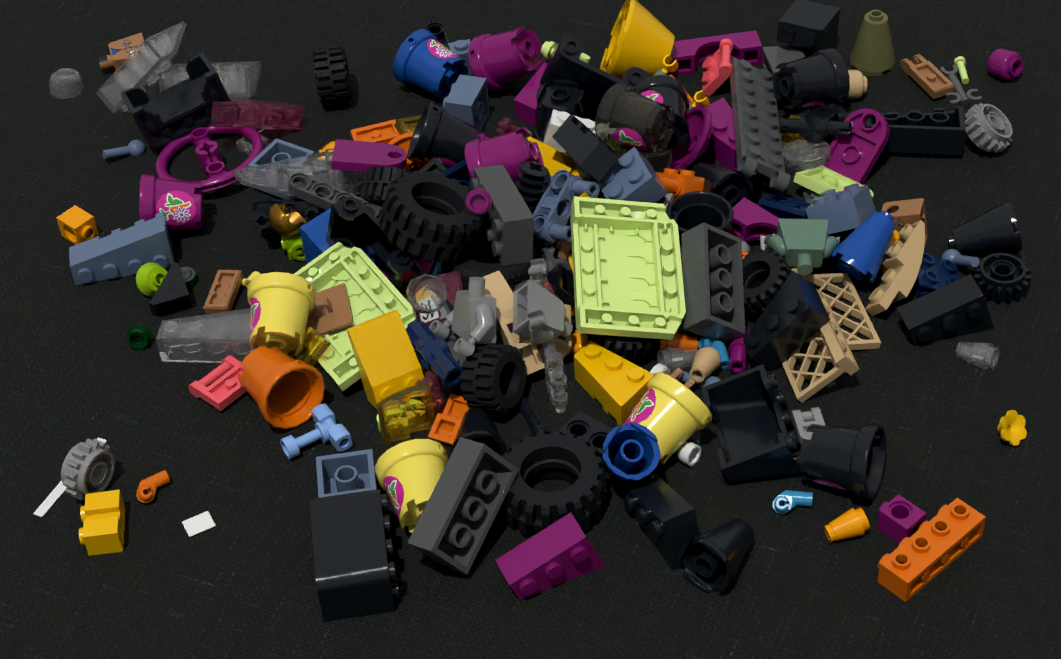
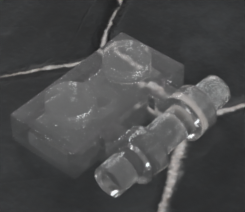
(554, 377)

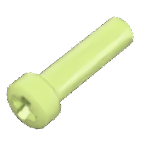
(960, 62)

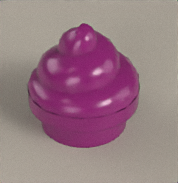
(479, 201)

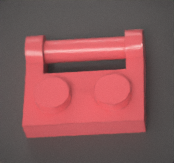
(717, 67)
(220, 385)

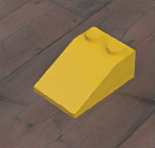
(384, 356)

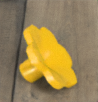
(1012, 427)

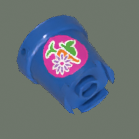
(427, 64)

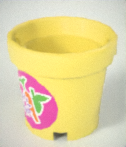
(279, 310)
(670, 413)
(410, 475)

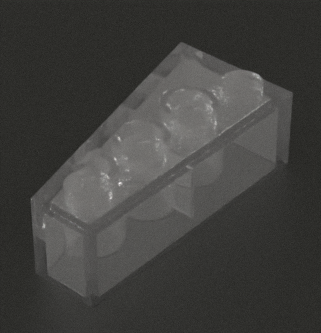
(205, 337)

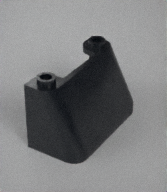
(595, 82)
(178, 108)
(356, 226)

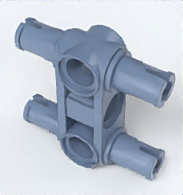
(555, 206)

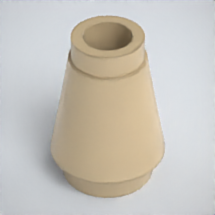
(704, 363)

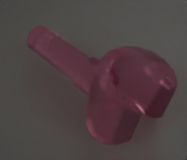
(505, 126)

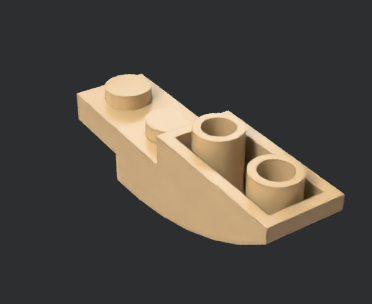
(903, 268)
(498, 288)

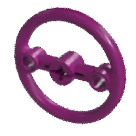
(203, 144)

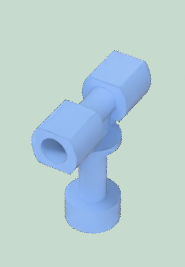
(325, 430)

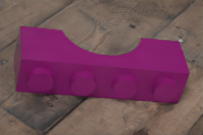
(693, 52)
(752, 221)

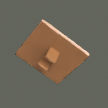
(330, 310)

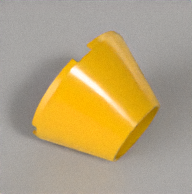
(636, 42)

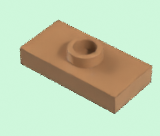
(223, 291)

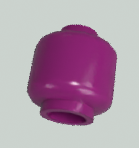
(1005, 64)

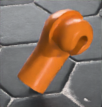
(148, 487)

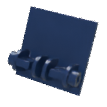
(934, 274)

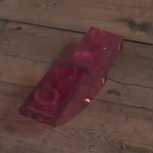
(257, 114)

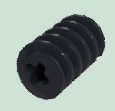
(532, 182)

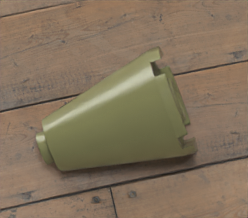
(873, 46)

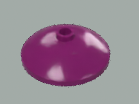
(697, 141)

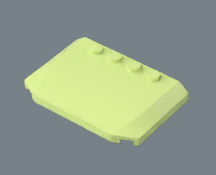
(626, 269)
(368, 295)

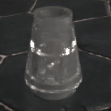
(979, 354)
(676, 357)

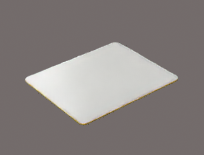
(198, 523)

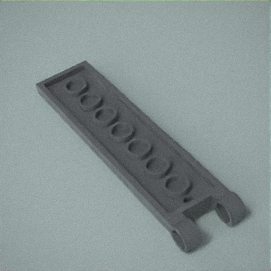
(757, 124)

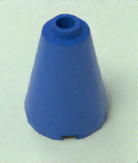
(865, 247)
(630, 452)

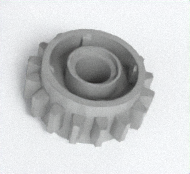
(988, 127)
(87, 468)

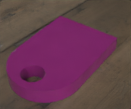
(858, 154)
(361, 155)

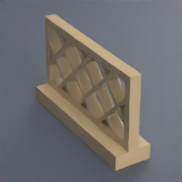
(856, 310)
(835, 346)

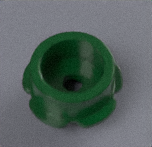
(136, 341)

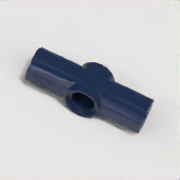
(434, 353)

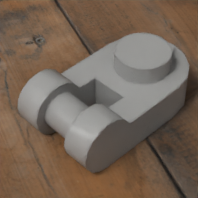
(803, 420)

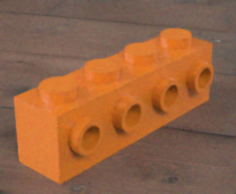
(930, 549)

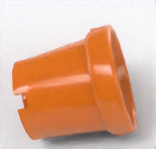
(281, 386)

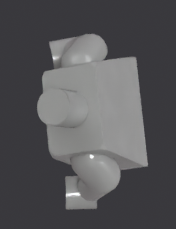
(537, 311)
(470, 319)

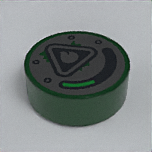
(189, 276)

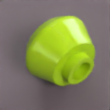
(149, 278)

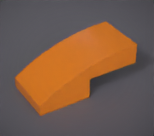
(447, 424)

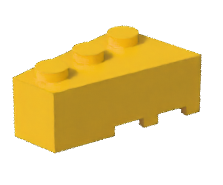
(610, 379)

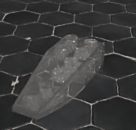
(276, 175)

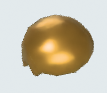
(285, 223)

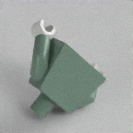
(801, 243)

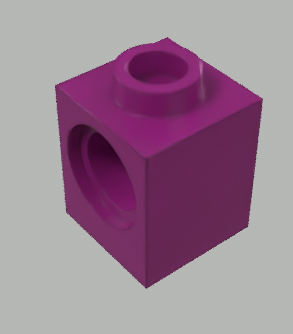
(899, 518)

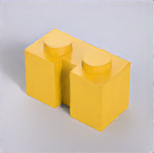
(103, 522)

